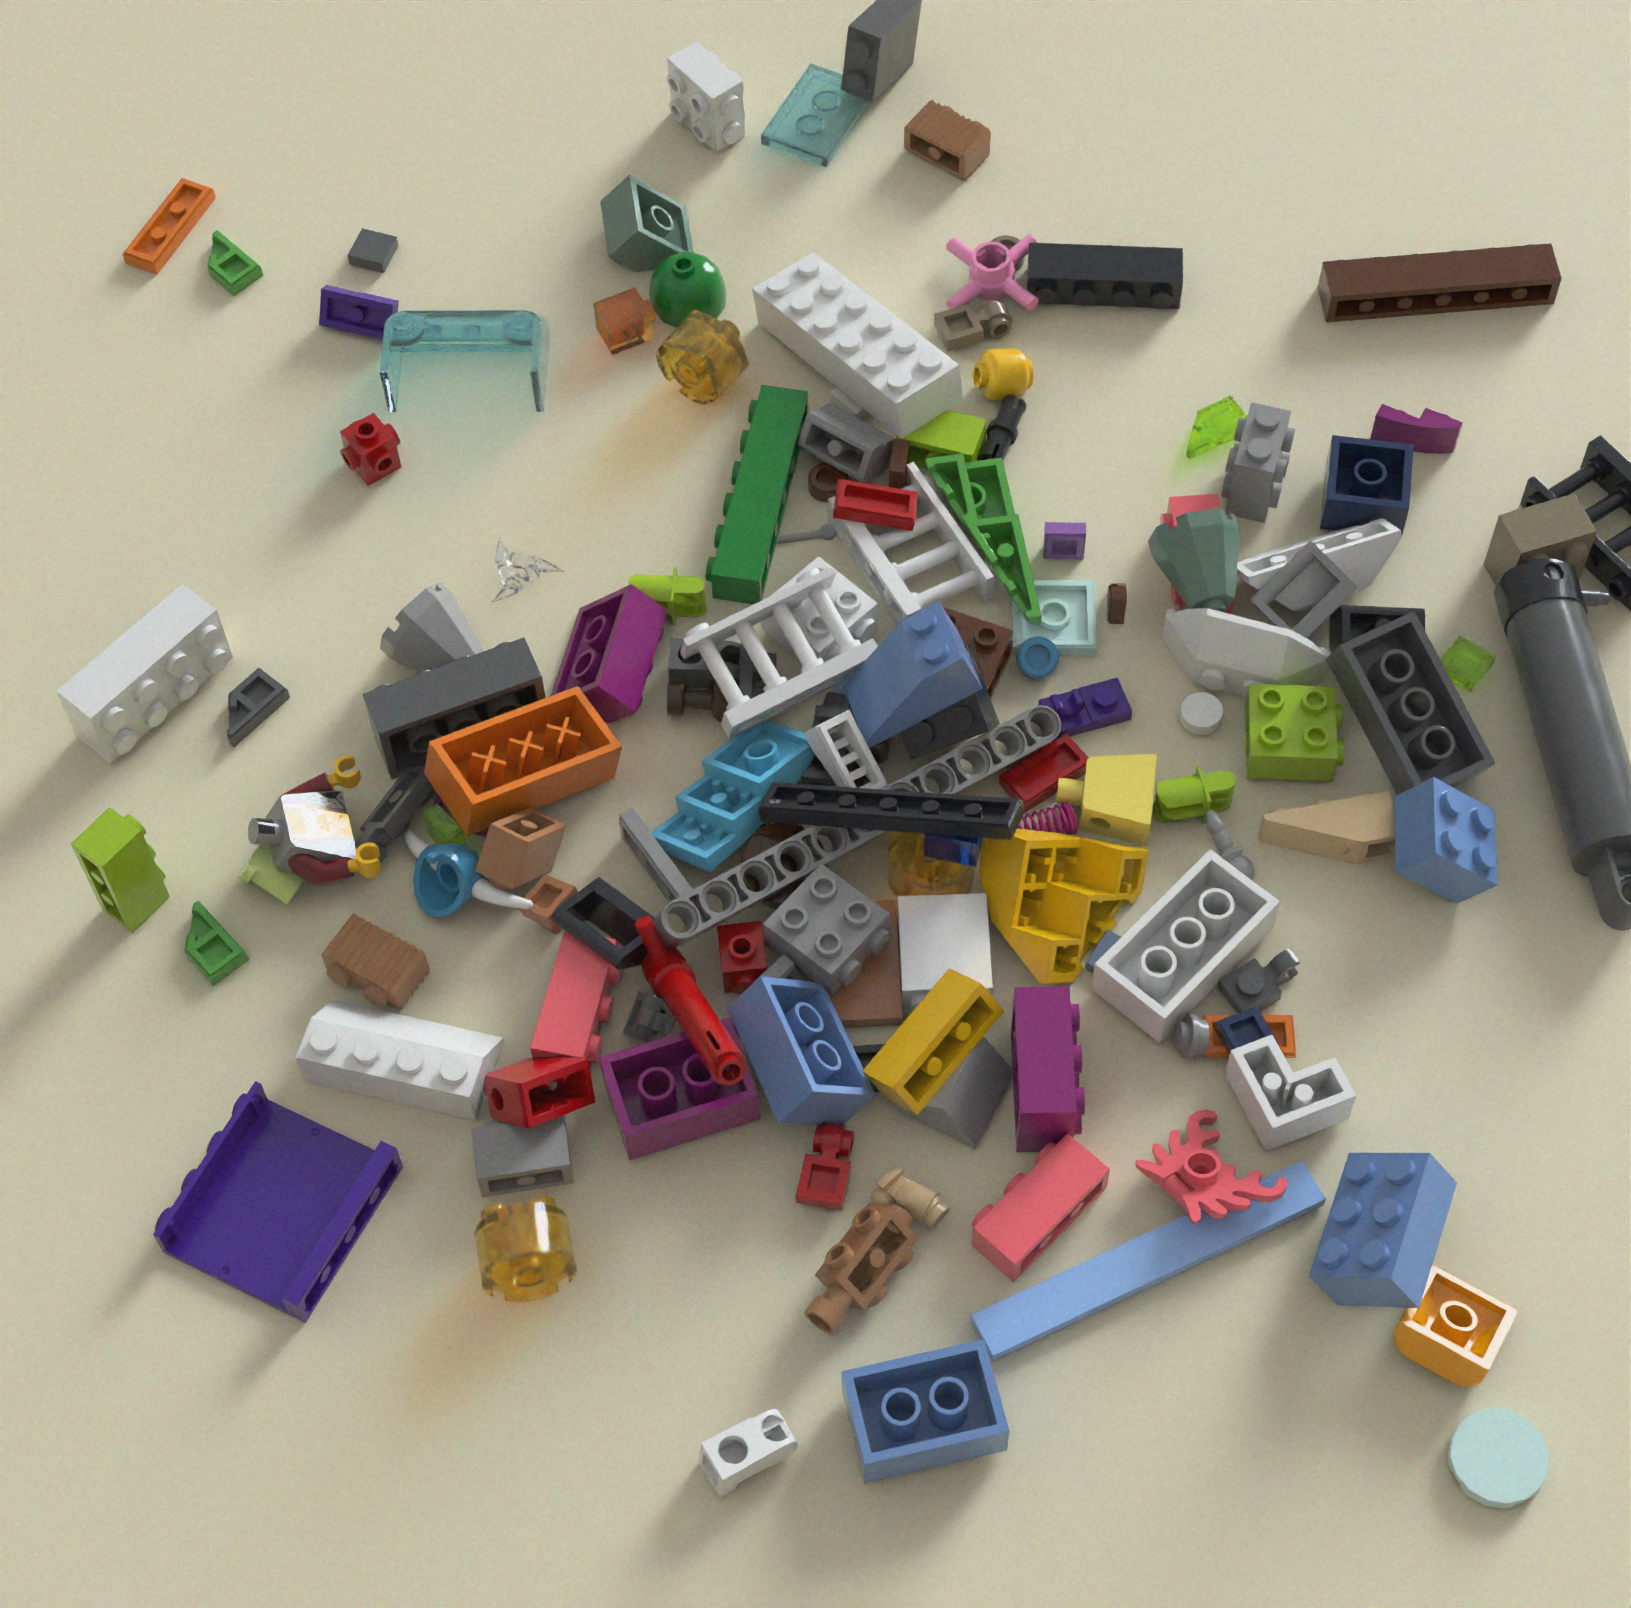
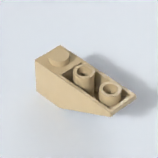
(1342, 829)

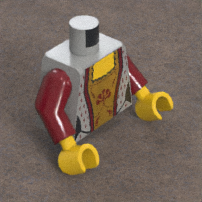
(313, 832)

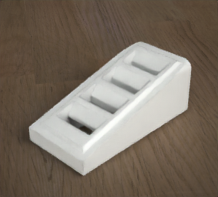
(853, 740)

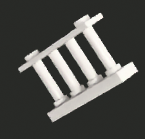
(888, 578)
(778, 693)

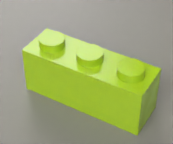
(121, 868)

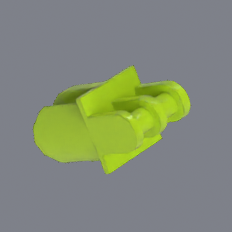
(677, 594)
(1193, 795)

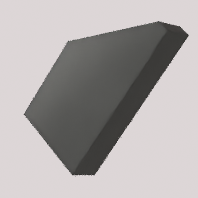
(252, 704)

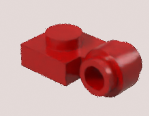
(826, 1176)

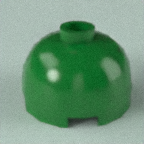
(684, 285)

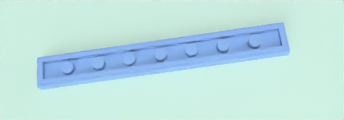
(1138, 1266)

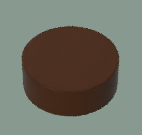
(823, 481)

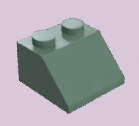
(643, 225)

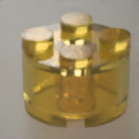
(703, 357)
(915, 874)
(524, 1249)

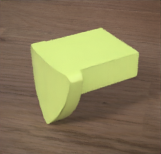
(262, 872)

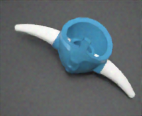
(448, 879)

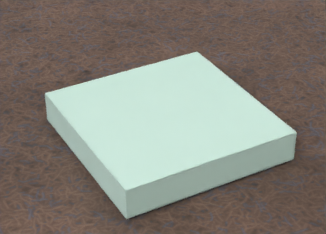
(1066, 617)

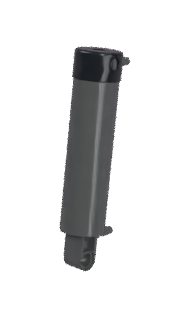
(1573, 723)

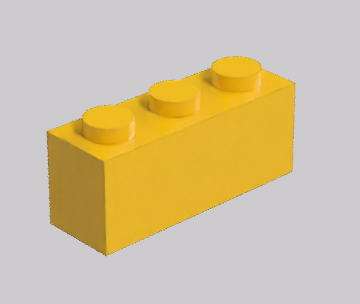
(933, 1041)

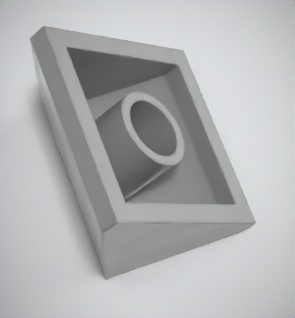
(968, 1096)

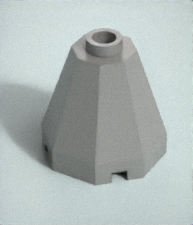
(430, 632)

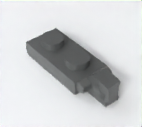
(393, 812)

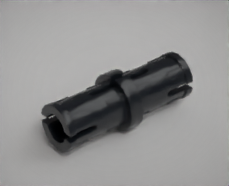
(1003, 430)

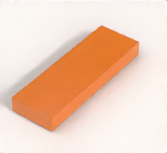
(169, 226)

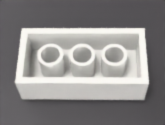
(145, 673)
(1184, 945)

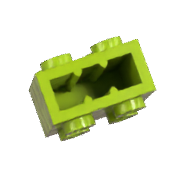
(1292, 732)

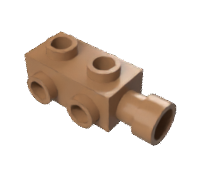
(861, 1264)

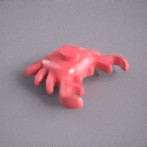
(1200, 1178)

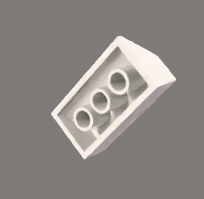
(398, 1058)

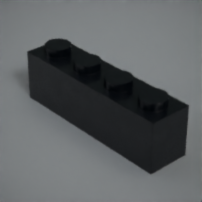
(1105, 275)

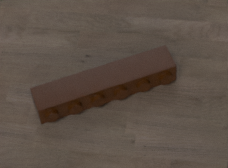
(1439, 282)

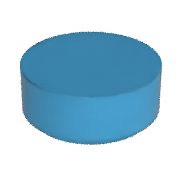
(1037, 657)

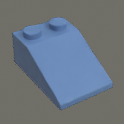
(911, 675)

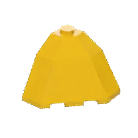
(1057, 895)

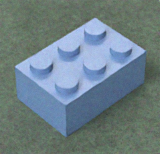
(800, 1051)
(1383, 1229)
(924, 1410)

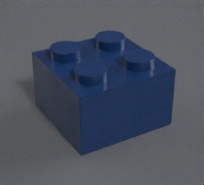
(1366, 482)

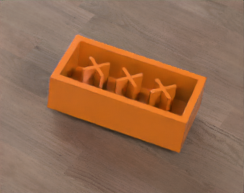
(522, 759)

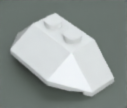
(1355, 550)
(1233, 651)

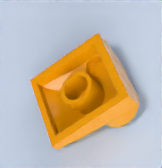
(1454, 1329)

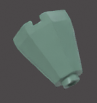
(1199, 557)

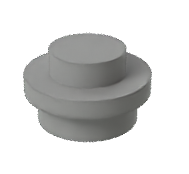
(1191, 1036)

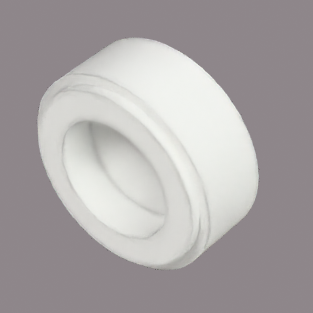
(1201, 713)

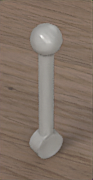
(826, 532)

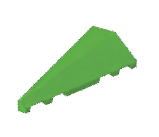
(985, 507)

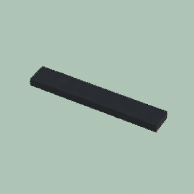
(892, 810)

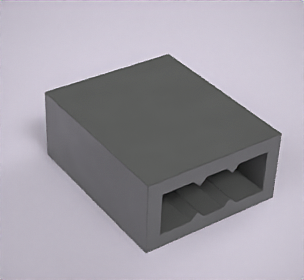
(880, 47)

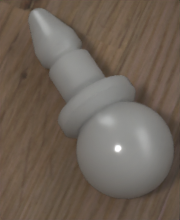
(1225, 845)

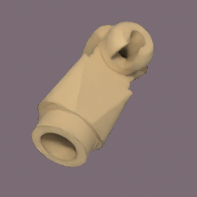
(915, 1197)

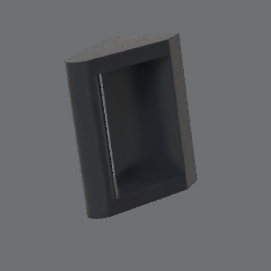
(612, 914)

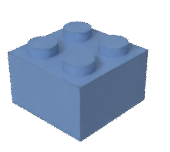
(1445, 840)

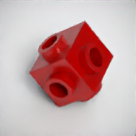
(370, 448)

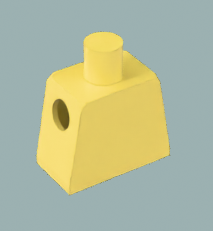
(1114, 796)

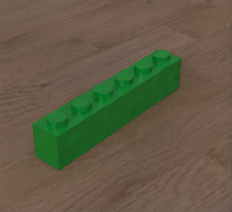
(759, 495)

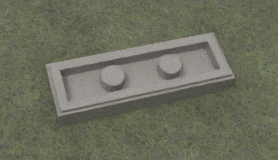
(652, 856)

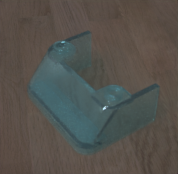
(464, 333)

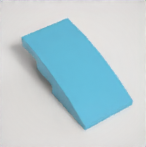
(723, 805)

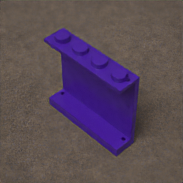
(276, 1204)

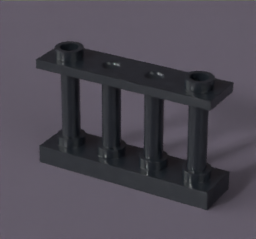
(1613, 474)

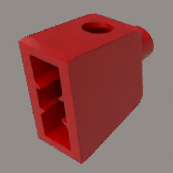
(522, 1092)

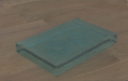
(814, 117)

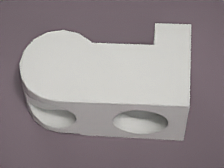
(745, 1450)

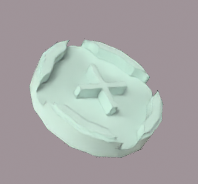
(1498, 1458)

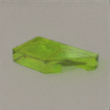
(1214, 426)

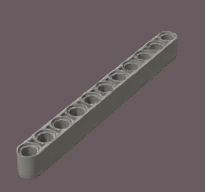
(808, 854)

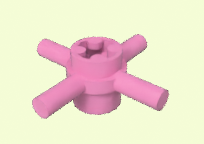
(992, 272)

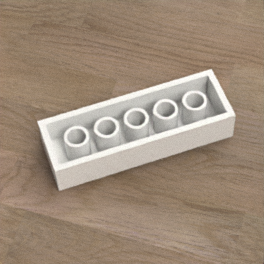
(858, 345)

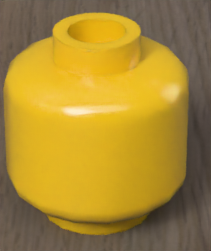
(1003, 373)

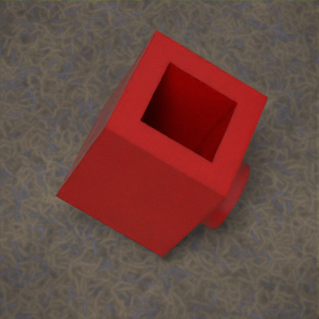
(741, 955)

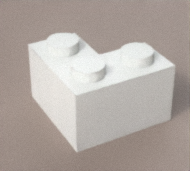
(1287, 1103)

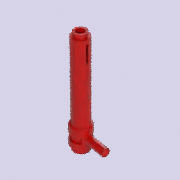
(676, 984)

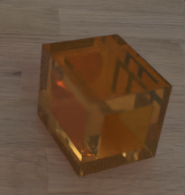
(624, 320)

